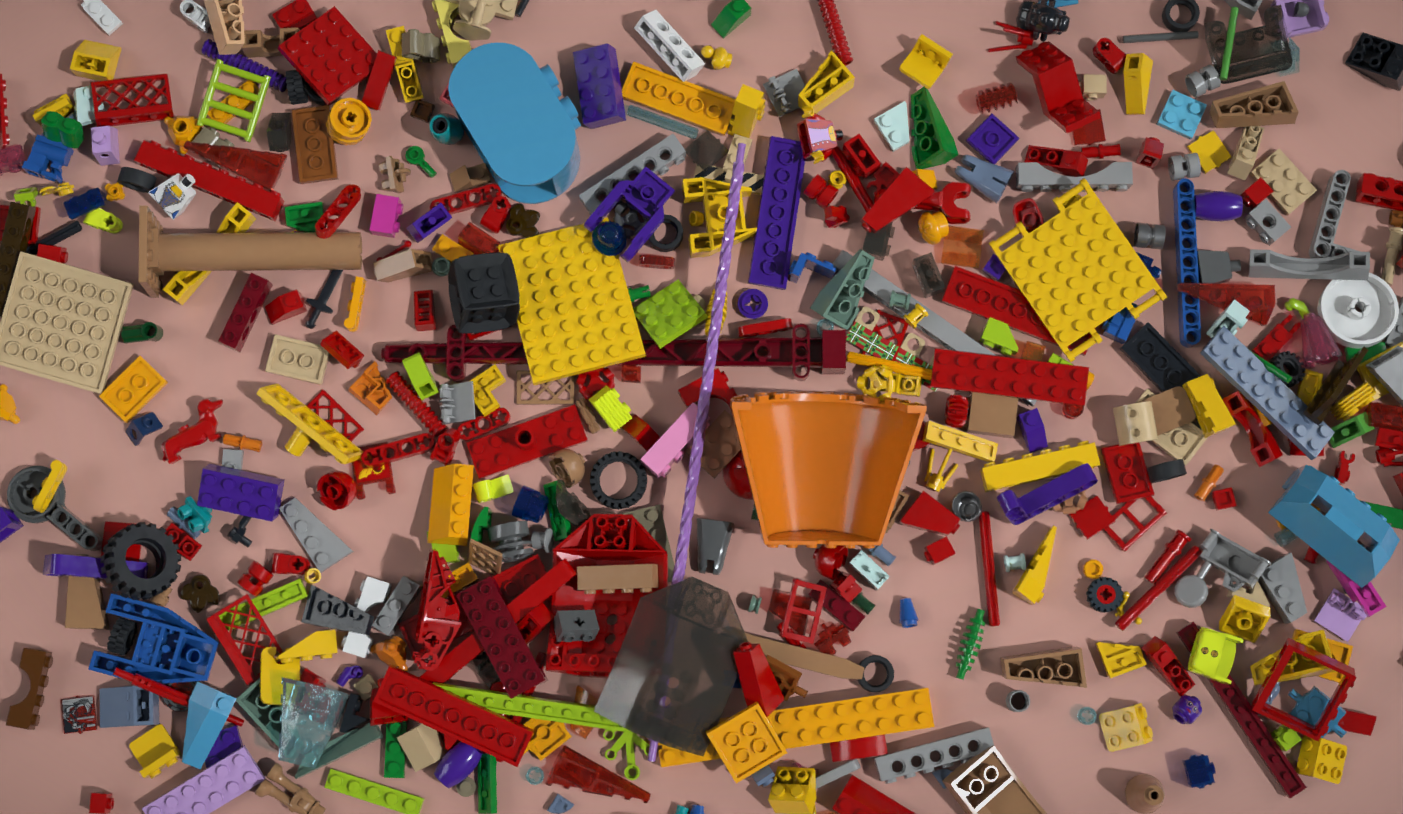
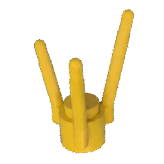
(935, 481)

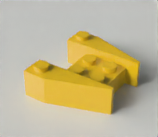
(715, 201)

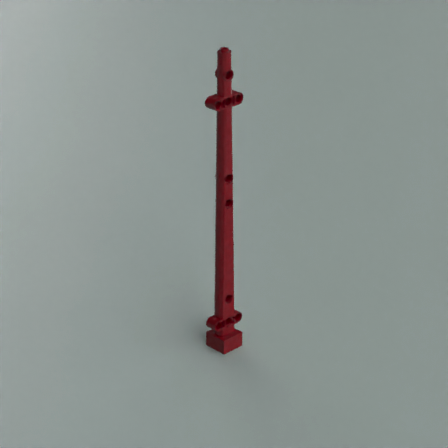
(821, 352)

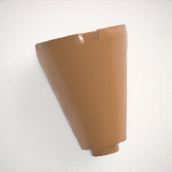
(1144, 794)

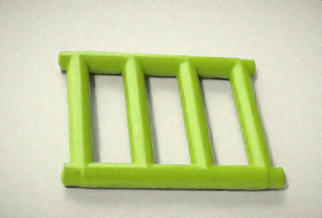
(258, 99)

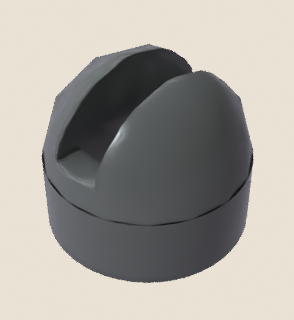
(1301, 9)

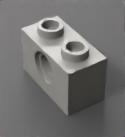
(1267, 212)

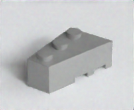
(1283, 588)

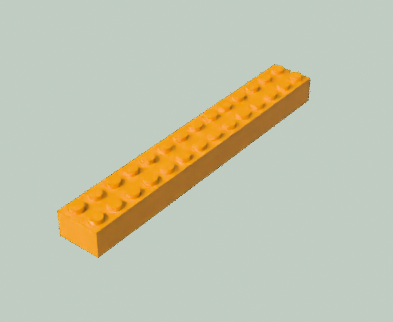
(833, 722)

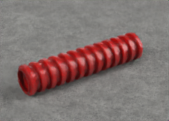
(835, 31)
(416, 404)

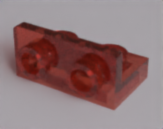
(1385, 416)

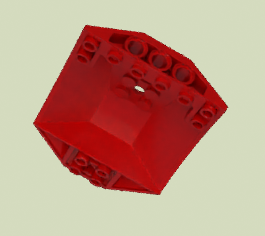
(601, 542)

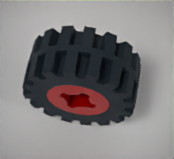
(1097, 594)

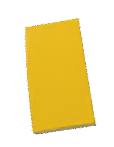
(905, 385)

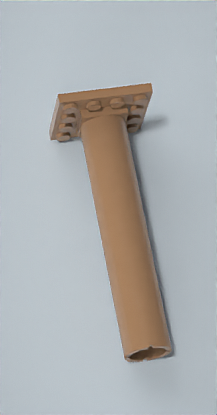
(238, 251)

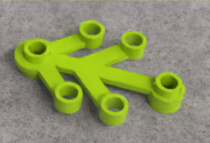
(627, 737)

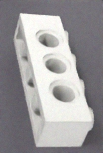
(669, 45)

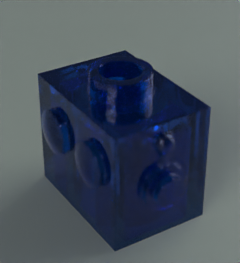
(1199, 771)

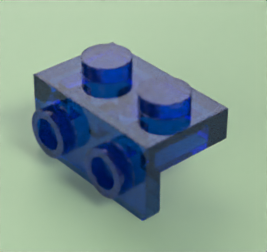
(85, 203)

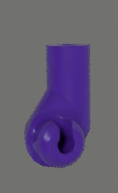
(348, 673)

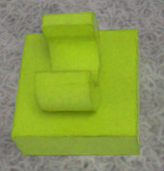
(26, 194)

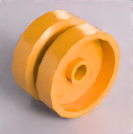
(348, 121)

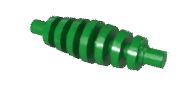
(970, 644)

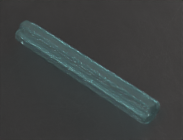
(662, 121)

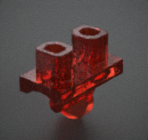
(830, 636)

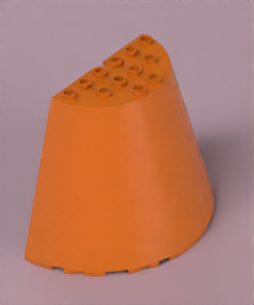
(825, 463)

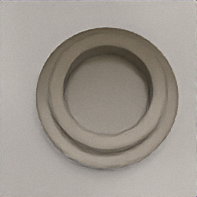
(466, 787)

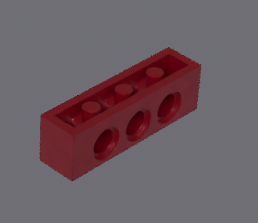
(245, 312)

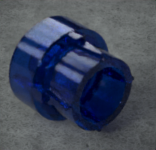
(530, 505)

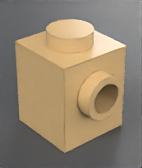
(1093, 86)

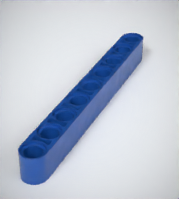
(1190, 254)

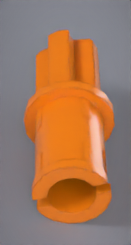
(242, 442)
(1209, 482)

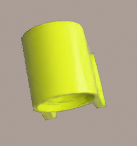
(101, 220)

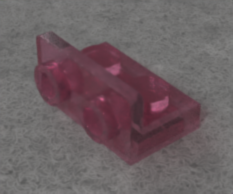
(11, 159)

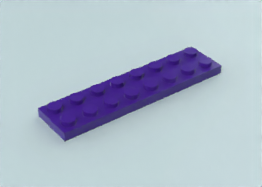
(777, 214)

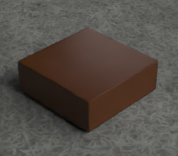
(422, 110)

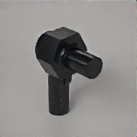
(237, 534)

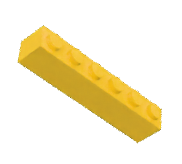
(1038, 467)

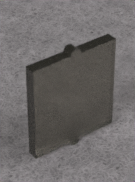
(706, 151)

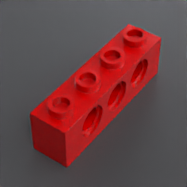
(1386, 196)

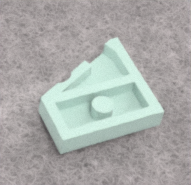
(84, 105)
(894, 126)

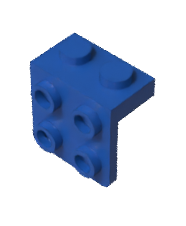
(809, 261)

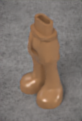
(302, 800)

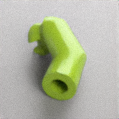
(1297, 305)

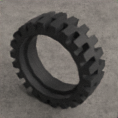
(602, 463)

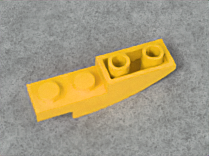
(404, 66)

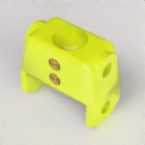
(1213, 654)

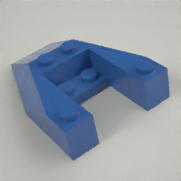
(166, 648)

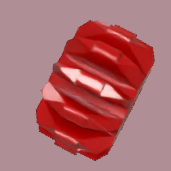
(956, 411)

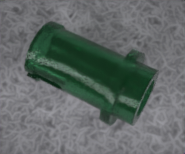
(863, 603)

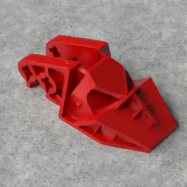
(435, 613)

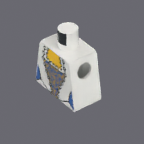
(174, 194)

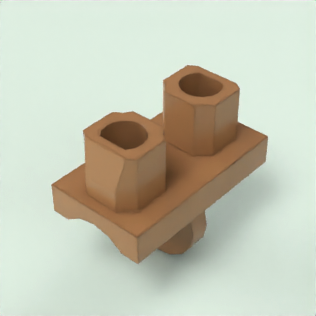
(396, 174)

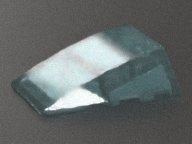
(308, 720)

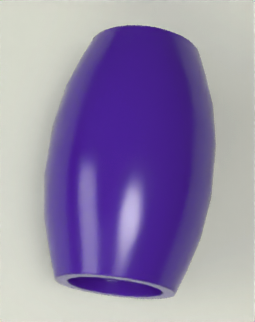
(1218, 206)
(457, 764)

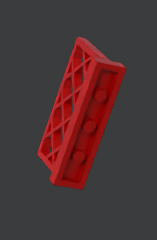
(132, 115)
(229, 643)

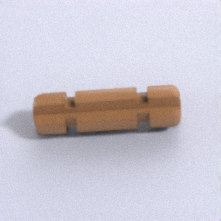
(587, 415)

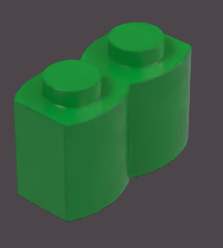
(62, 129)

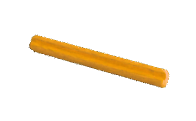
(896, 367)

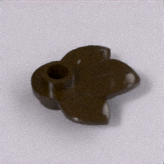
(525, 220)
(200, 595)

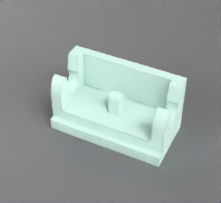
(869, 570)

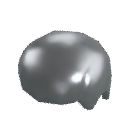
(967, 506)

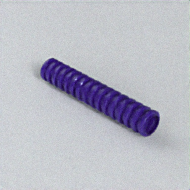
(238, 61)

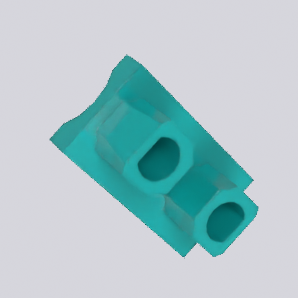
(199, 515)

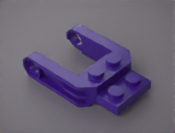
(647, 196)

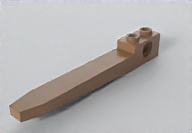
(808, 659)

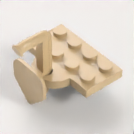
(482, 14)

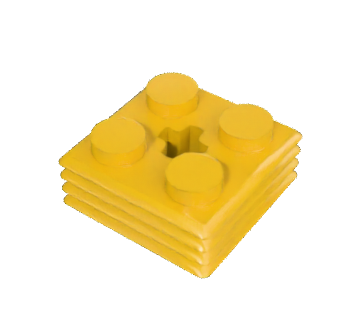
(1357, 398)
(1244, 619)

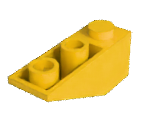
(1136, 82)
(316, 644)

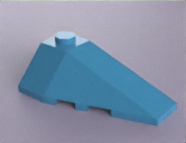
(206, 717)

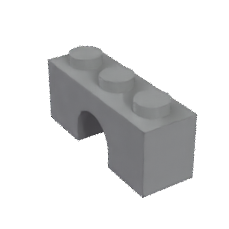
(398, 602)

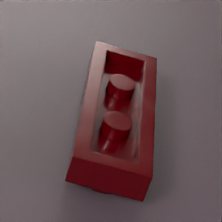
(839, 607)

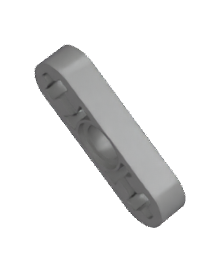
(837, 772)

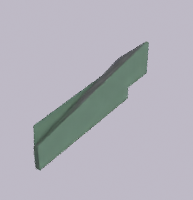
(344, 746)

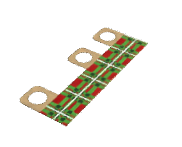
(864, 338)

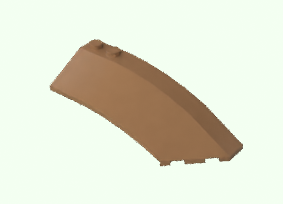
(990, 787)

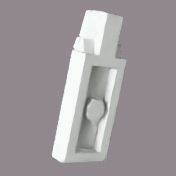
(102, 15)

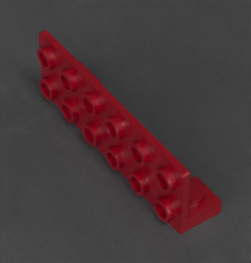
(501, 637)

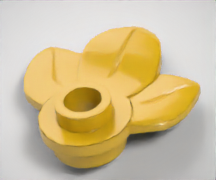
(62, 189)

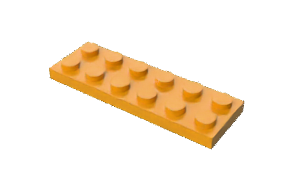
(678, 98)

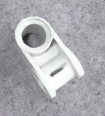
(198, 17)

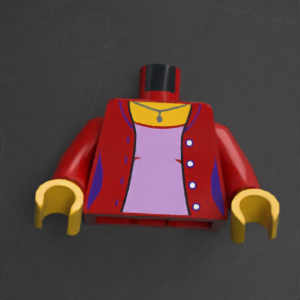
(817, 135)

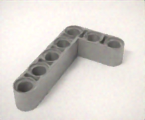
(1330, 225)

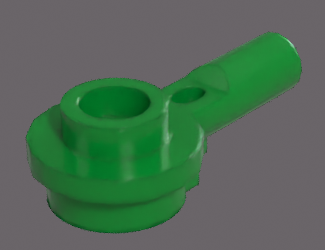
(415, 156)

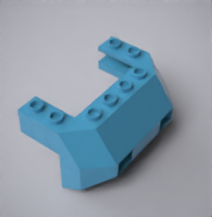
(1338, 531)

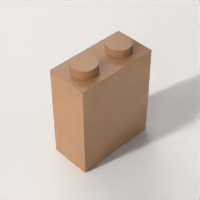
(991, 415)

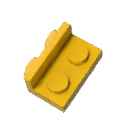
(60, 105)

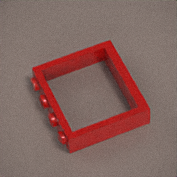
(1330, 712)

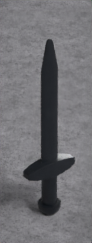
(320, 304)

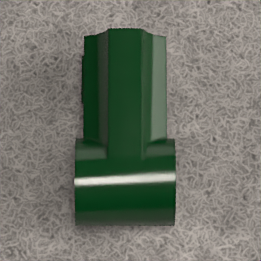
(140, 333)

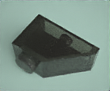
(279, 132)

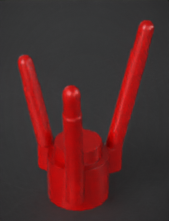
(1023, 36)
(1386, 455)

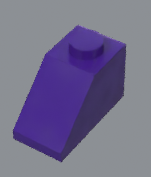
(429, 222)
(1032, 430)

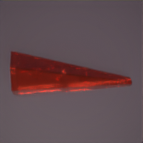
(252, 165)
(1256, 298)
(578, 771)

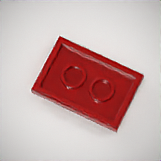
(1127, 472)

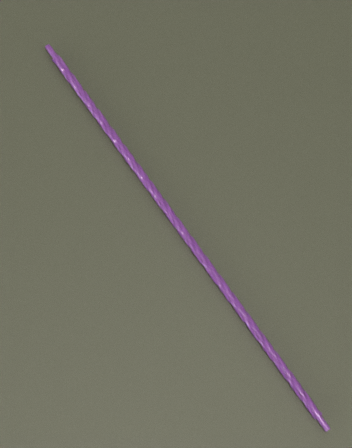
(707, 382)

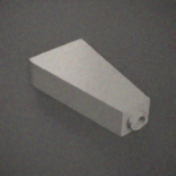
(1389, 372)

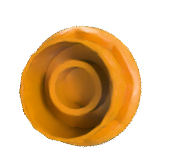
(933, 227)

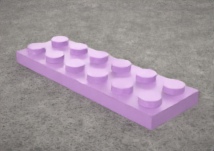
(210, 787)

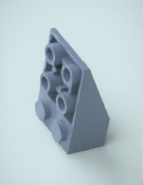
(128, 707)

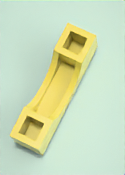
(456, 47)

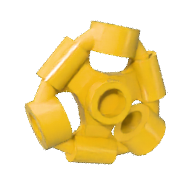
(876, 382)

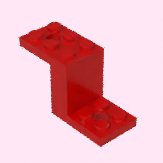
(1058, 87)

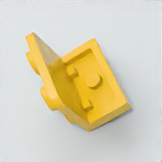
(925, 62)
(1125, 727)
(155, 751)
(1321, 759)

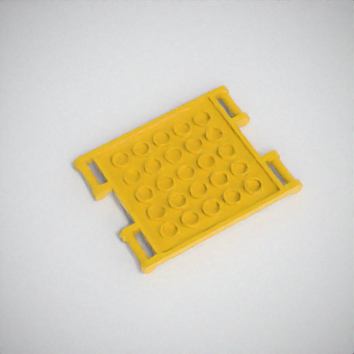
(1077, 270)

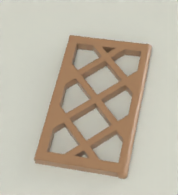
(535, 400)
(482, 557)

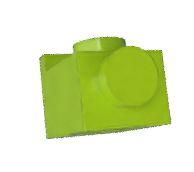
(1285, 737)

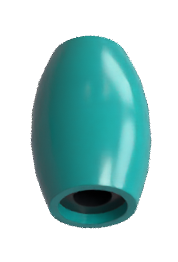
(446, 129)

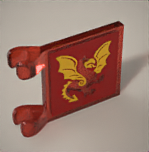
(365, 475)

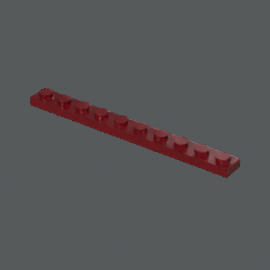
(1251, 725)

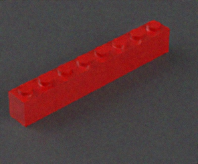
(209, 180)

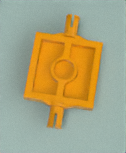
(546, 737)

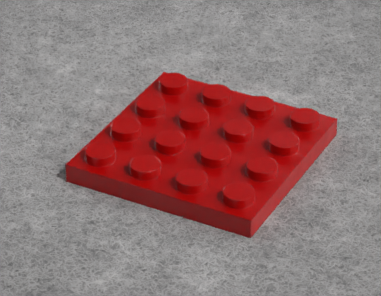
(330, 55)

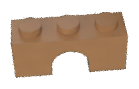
(262, 45)

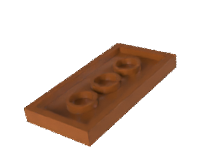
(314, 145)

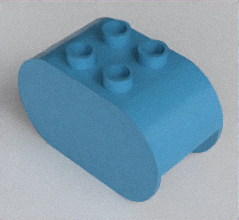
(517, 121)

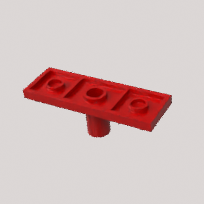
(547, 433)

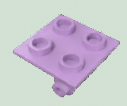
(1340, 615)

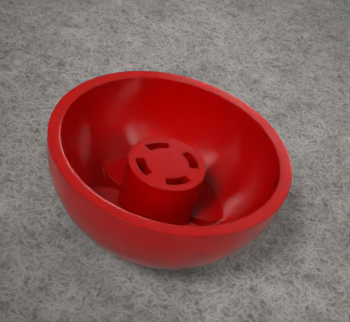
(736, 477)

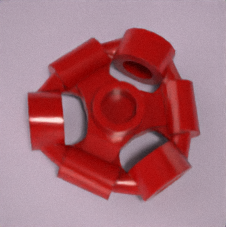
(596, 383)

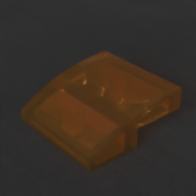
(962, 247)

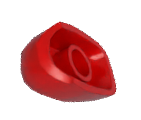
(1028, 213)

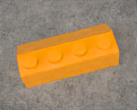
(450, 504)

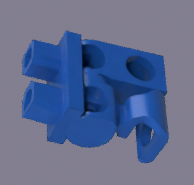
(42, 153)

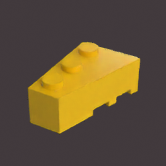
(827, 84)
(747, 110)
(1208, 405)

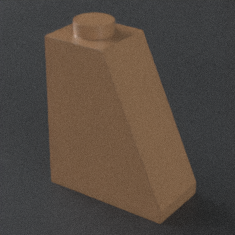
(403, 265)

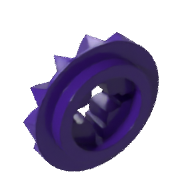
(758, 296)

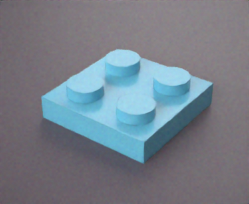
(1181, 114)

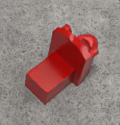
(836, 216)

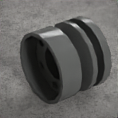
(510, 540)

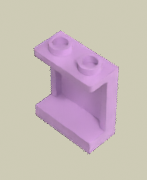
(1314, 21)

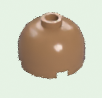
(567, 466)

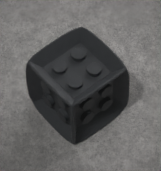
(483, 292)

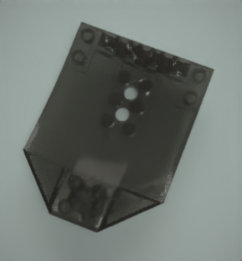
(679, 634)

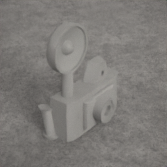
(1229, 557)

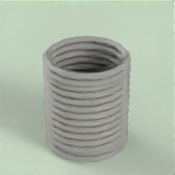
(1026, 697)

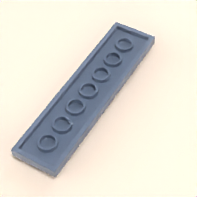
(1266, 392)

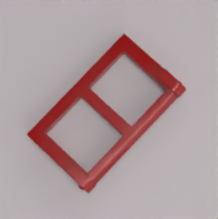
(1143, 529)
(796, 582)

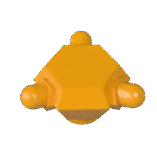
(182, 130)
(7, 406)

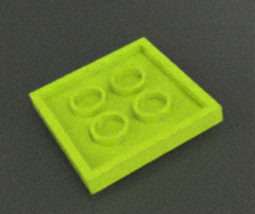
(669, 313)

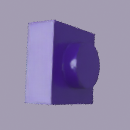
(994, 268)

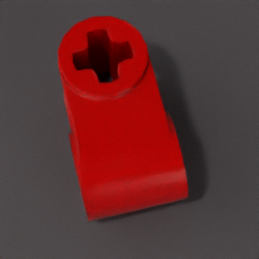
(1111, 56)
(494, 217)
(445, 450)
(287, 564)

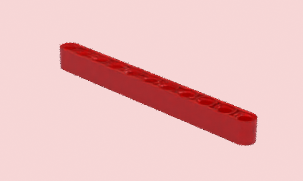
(519, 608)

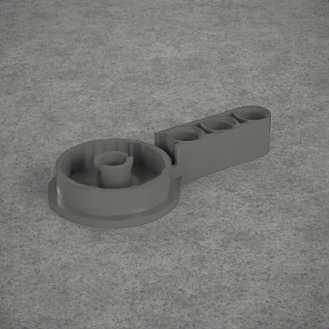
(20, 503)

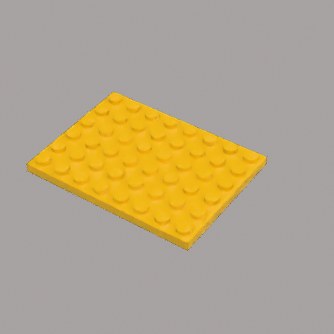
(572, 305)

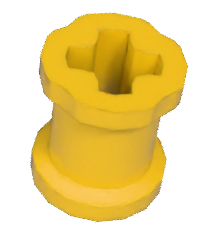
(915, 315)

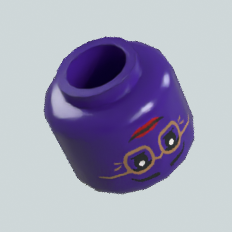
(1187, 709)

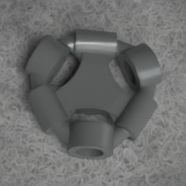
(629, 219)

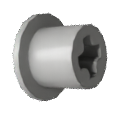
(543, 540)

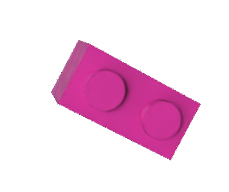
(386, 216)

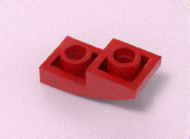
(186, 543)

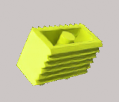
(610, 408)

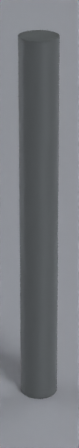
(1160, 37)

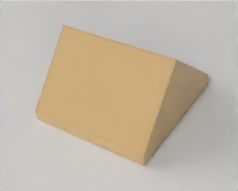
(422, 746)

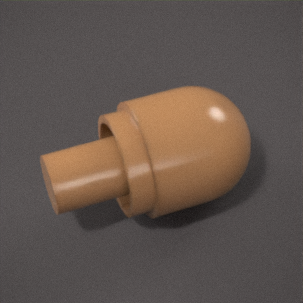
(162, 598)

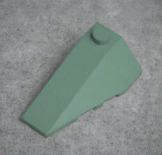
(841, 296)

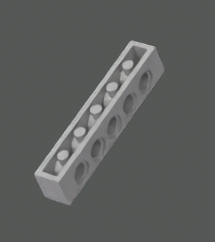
(669, 145)
(884, 763)

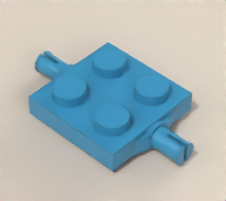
(1311, 706)

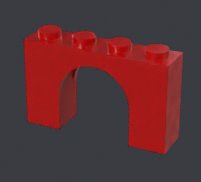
(720, 390)

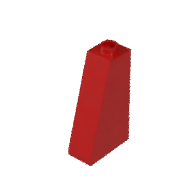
(899, 198)
(757, 678)

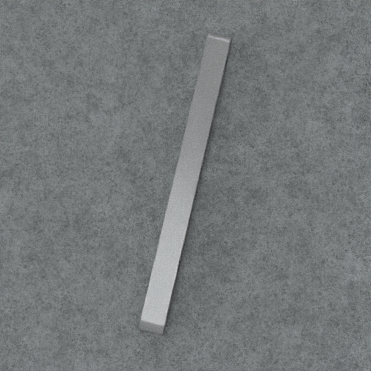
(932, 325)

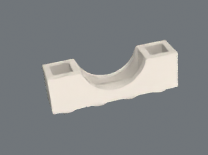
(373, 593)

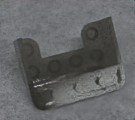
(1253, 50)

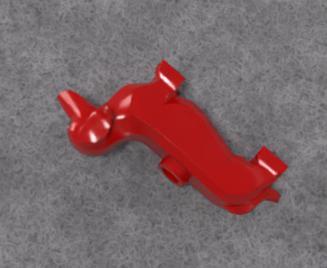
(196, 434)

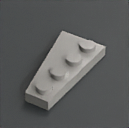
(317, 539)

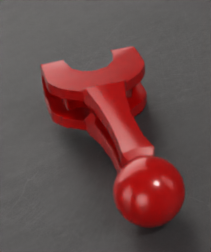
(944, 202)

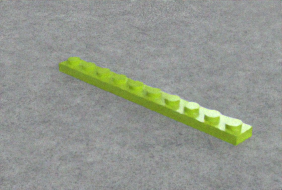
(534, 707)

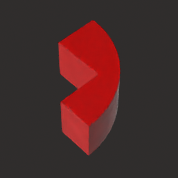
(858, 748)

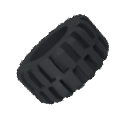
(162, 549)

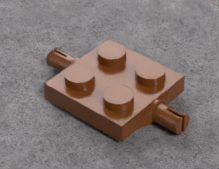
(786, 678)

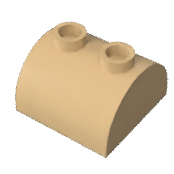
(1135, 423)

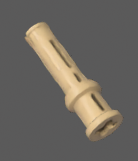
(1394, 247)

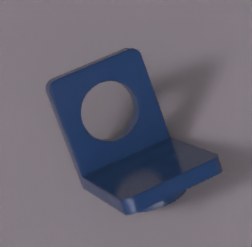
(143, 426)

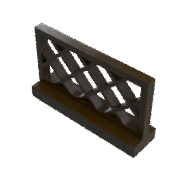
(1332, 387)

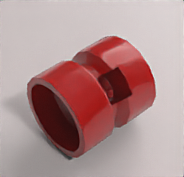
(823, 193)
(260, 573)

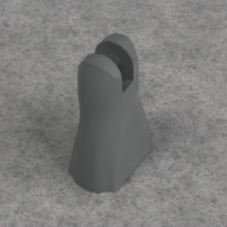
(712, 542)

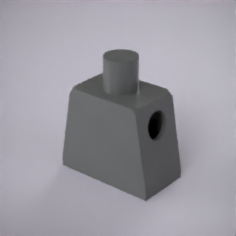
(1216, 267)

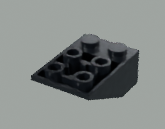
(1378, 60)

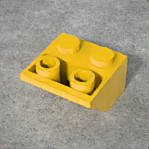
(95, 60)
(793, 790)

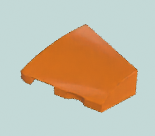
(371, 389)

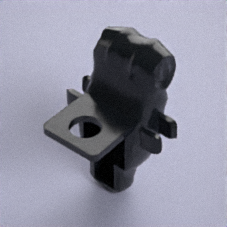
(1042, 19)

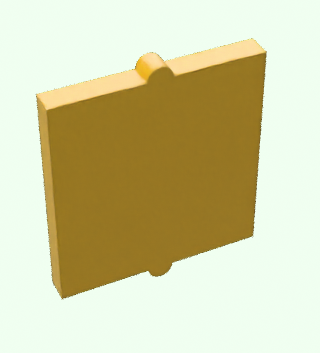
(1210, 151)

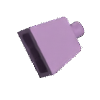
(105, 141)

